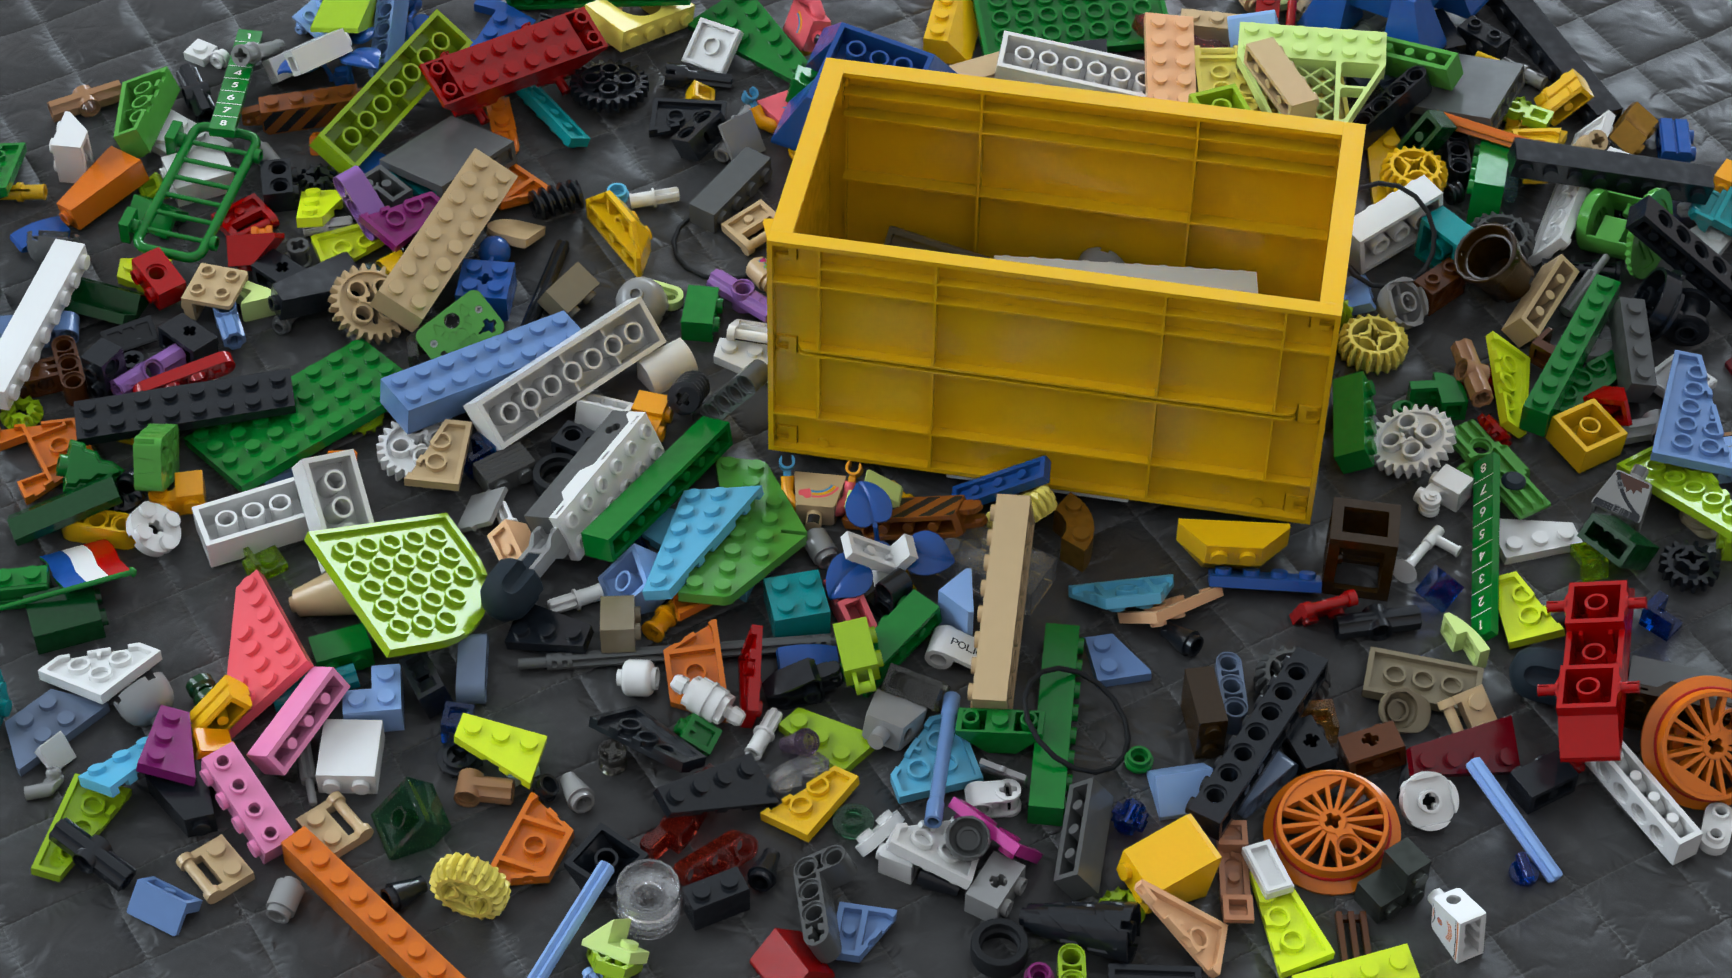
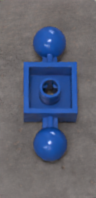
(491, 277)

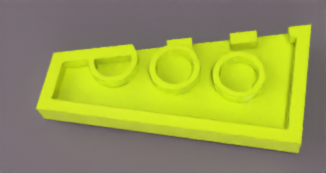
(1510, 380)
(1387, 963)

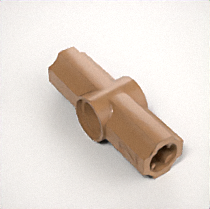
(85, 100)
(1472, 372)

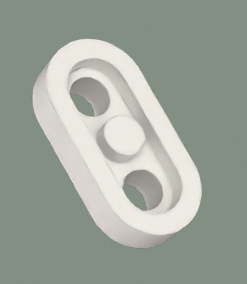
(1716, 826)
(871, 839)

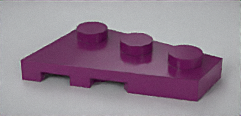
(400, 223)
(169, 747)

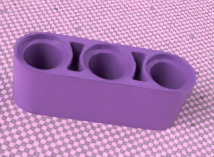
(358, 195)

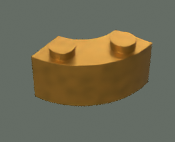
(1633, 129)
(1076, 528)

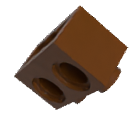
(1441, 285)

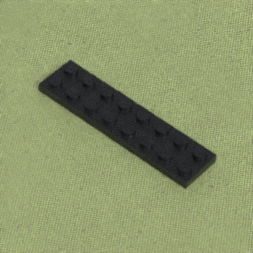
(186, 405)

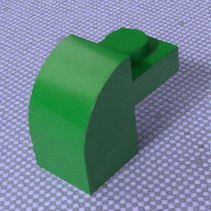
(1441, 392)

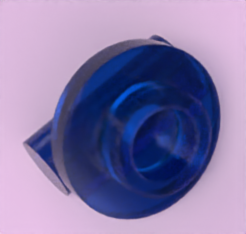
(1523, 871)

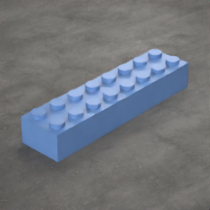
(446, 383)

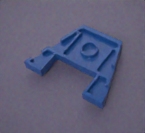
(503, 19)

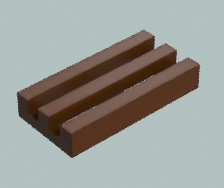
(1351, 919)

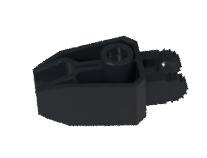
(801, 683)

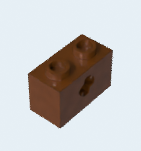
(1372, 749)

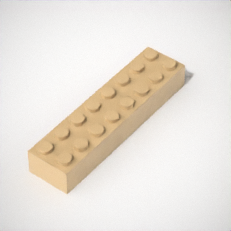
(443, 240)
(1003, 603)

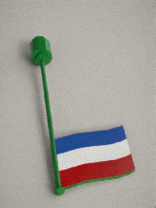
(80, 568)

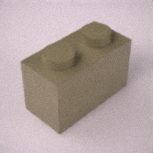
(569, 291)
(619, 624)

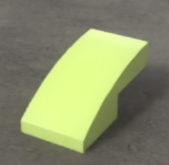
(1462, 636)

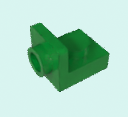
(698, 733)

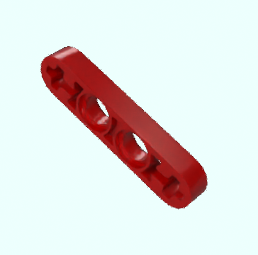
(201, 370)

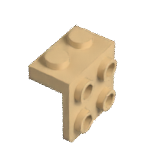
(214, 288)

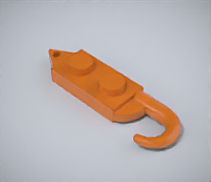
(502, 120)

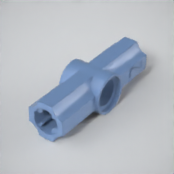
(230, 327)

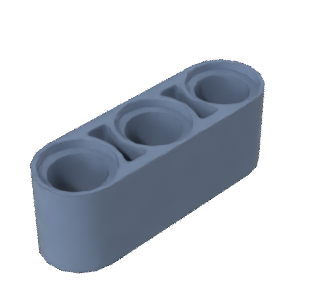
(472, 669)
(1232, 689)
(1277, 774)

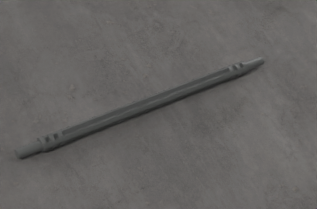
(595, 658)

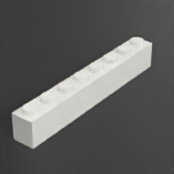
(38, 315)

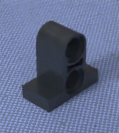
(889, 592)

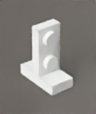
(879, 556)

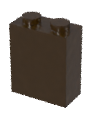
(1204, 712)

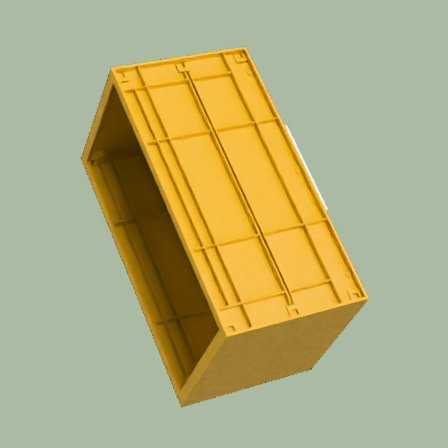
(1008, 361)

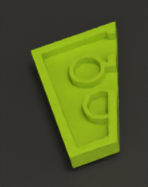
(838, 741)

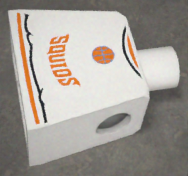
(1458, 923)

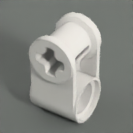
(992, 799)

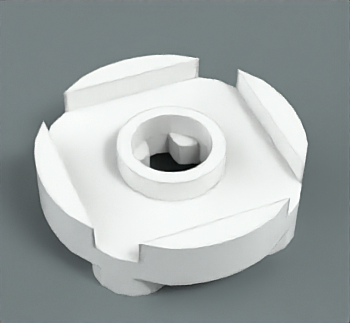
(163, 519)
(1414, 791)

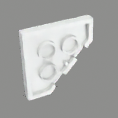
(101, 672)
(928, 850)

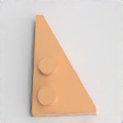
(1170, 608)
(1194, 929)

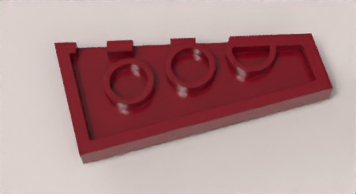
(1449, 754)

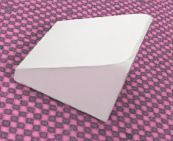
(55, 751)

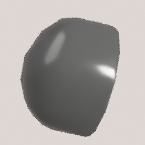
(967, 838)

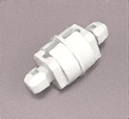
(708, 700)

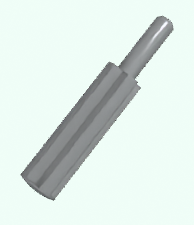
(1575, 297)
(307, 774)

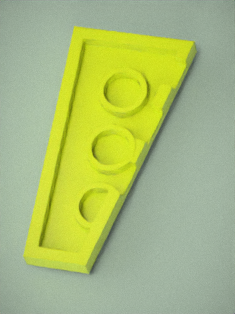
(1291, 933)

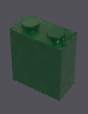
(1618, 541)
(66, 619)

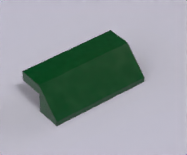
(107, 302)
(64, 509)

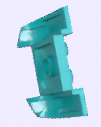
(1715, 213)

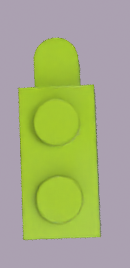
(857, 654)

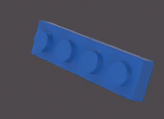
(1006, 481)
(1254, 579)

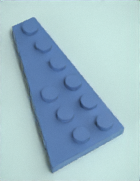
(1689, 421)

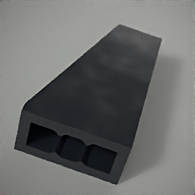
(308, 289)

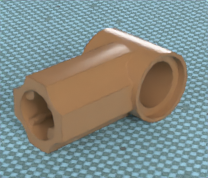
(475, 788)

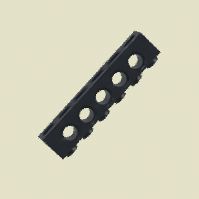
(1682, 250)

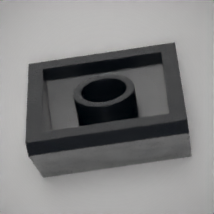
(606, 846)

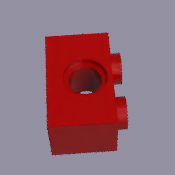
(158, 278)

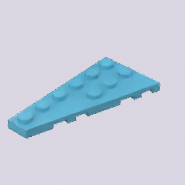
(697, 527)

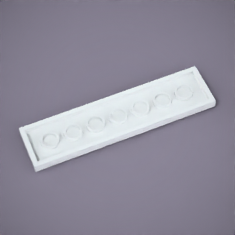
(1565, 204)

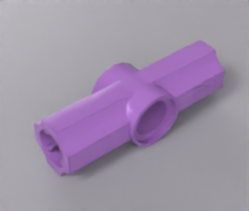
(740, 294)
(159, 363)

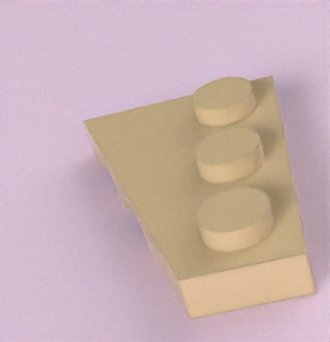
(444, 459)

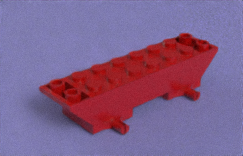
(514, 61)
(1594, 669)

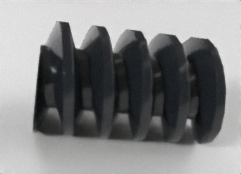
(556, 198)
(688, 392)

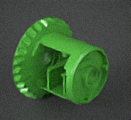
(1604, 234)

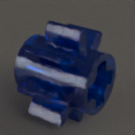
(1129, 817)

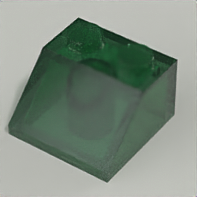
(410, 819)

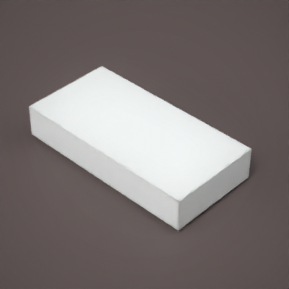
(1267, 869)

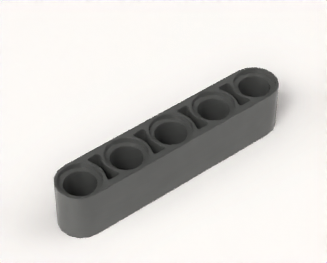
(734, 392)

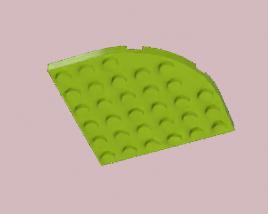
(406, 580)

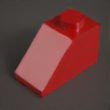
(248, 248)
(1614, 402)

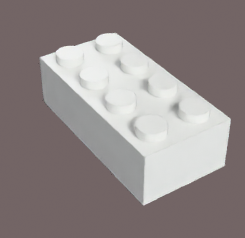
(1391, 224)
(332, 491)
(251, 520)

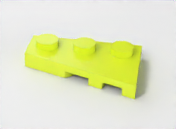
(317, 207)
(344, 239)
(1522, 614)
(506, 746)

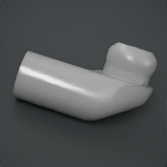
(47, 787)

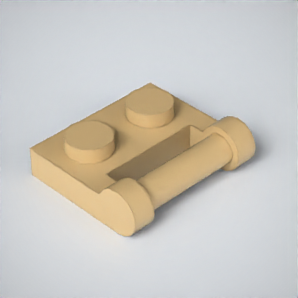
(746, 224)
(1473, 706)
(329, 831)
(222, 862)

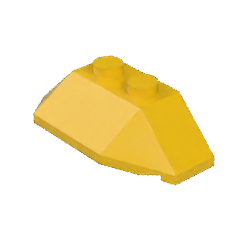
(620, 229)
(1232, 542)

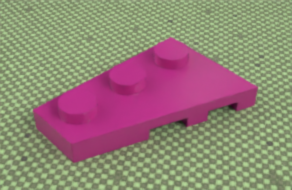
(1008, 841)

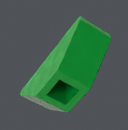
(998, 728)

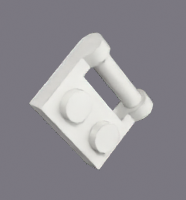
(747, 331)

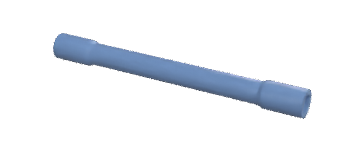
(935, 803)

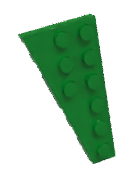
(762, 38)

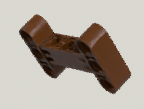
(58, 373)

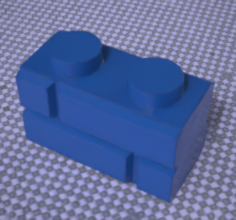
(1675, 140)

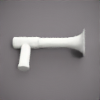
(1405, 569)

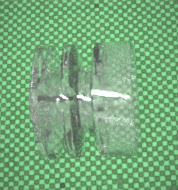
(650, 897)

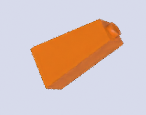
(101, 187)

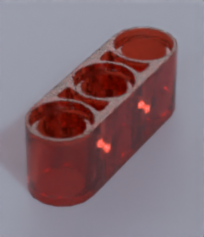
(728, 857)

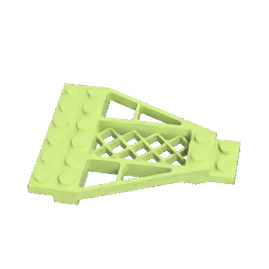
(1322, 54)

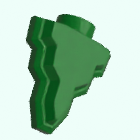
(83, 466)

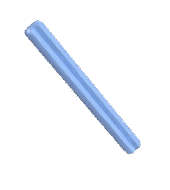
(1514, 820)
(572, 921)

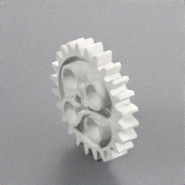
(1413, 441)
(399, 451)

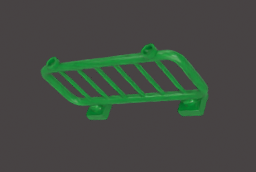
(181, 143)

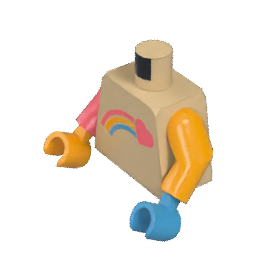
(817, 496)

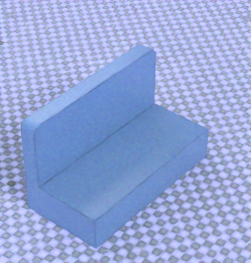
(161, 904)

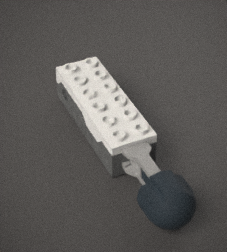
(586, 486)

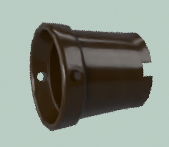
(1494, 262)

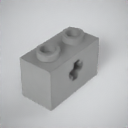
(995, 888)

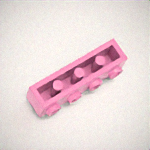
(298, 720)
(246, 801)

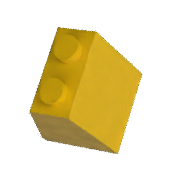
(1173, 859)

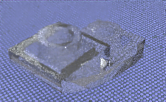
(790, 773)

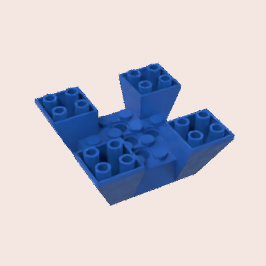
(1406, 20)
(852, 44)

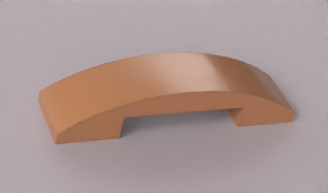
(1233, 875)

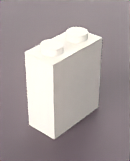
(199, 172)
(350, 756)

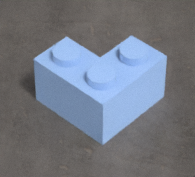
(380, 702)

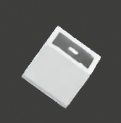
(71, 149)

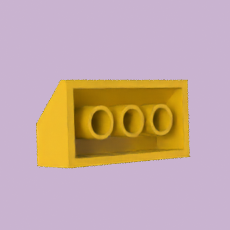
(951, 31)

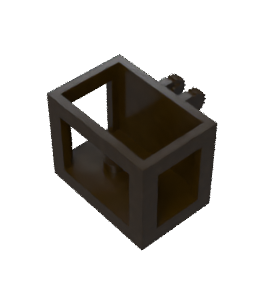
(1362, 535)

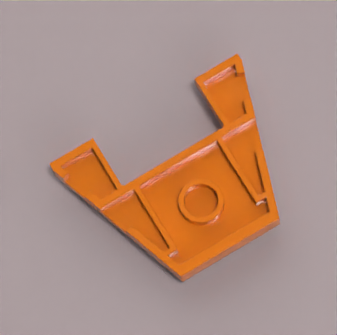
(46, 444)

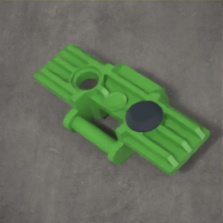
(1515, 487)

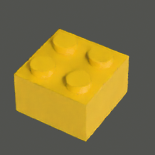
(1586, 435)

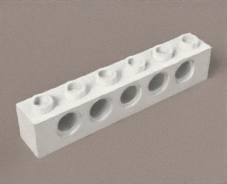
(1649, 805)

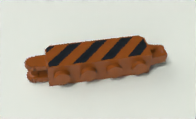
(298, 109)
(944, 515)

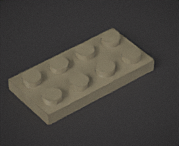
(1424, 675)

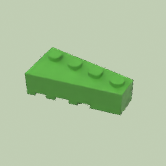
(143, 110)

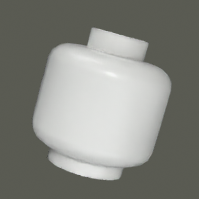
(638, 678)

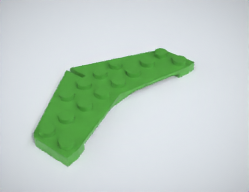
(757, 543)

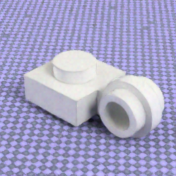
(202, 53)

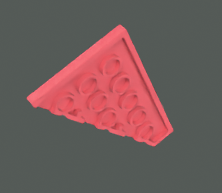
(263, 647)

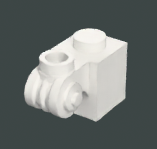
(1446, 488)

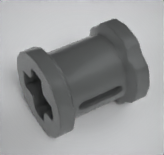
(298, 251)

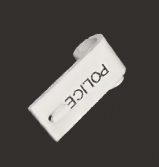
(950, 646)

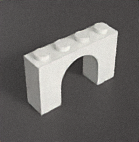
(309, 55)

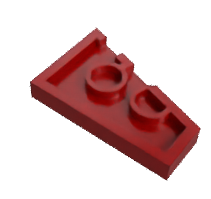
(749, 676)

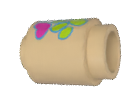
(757, 272)

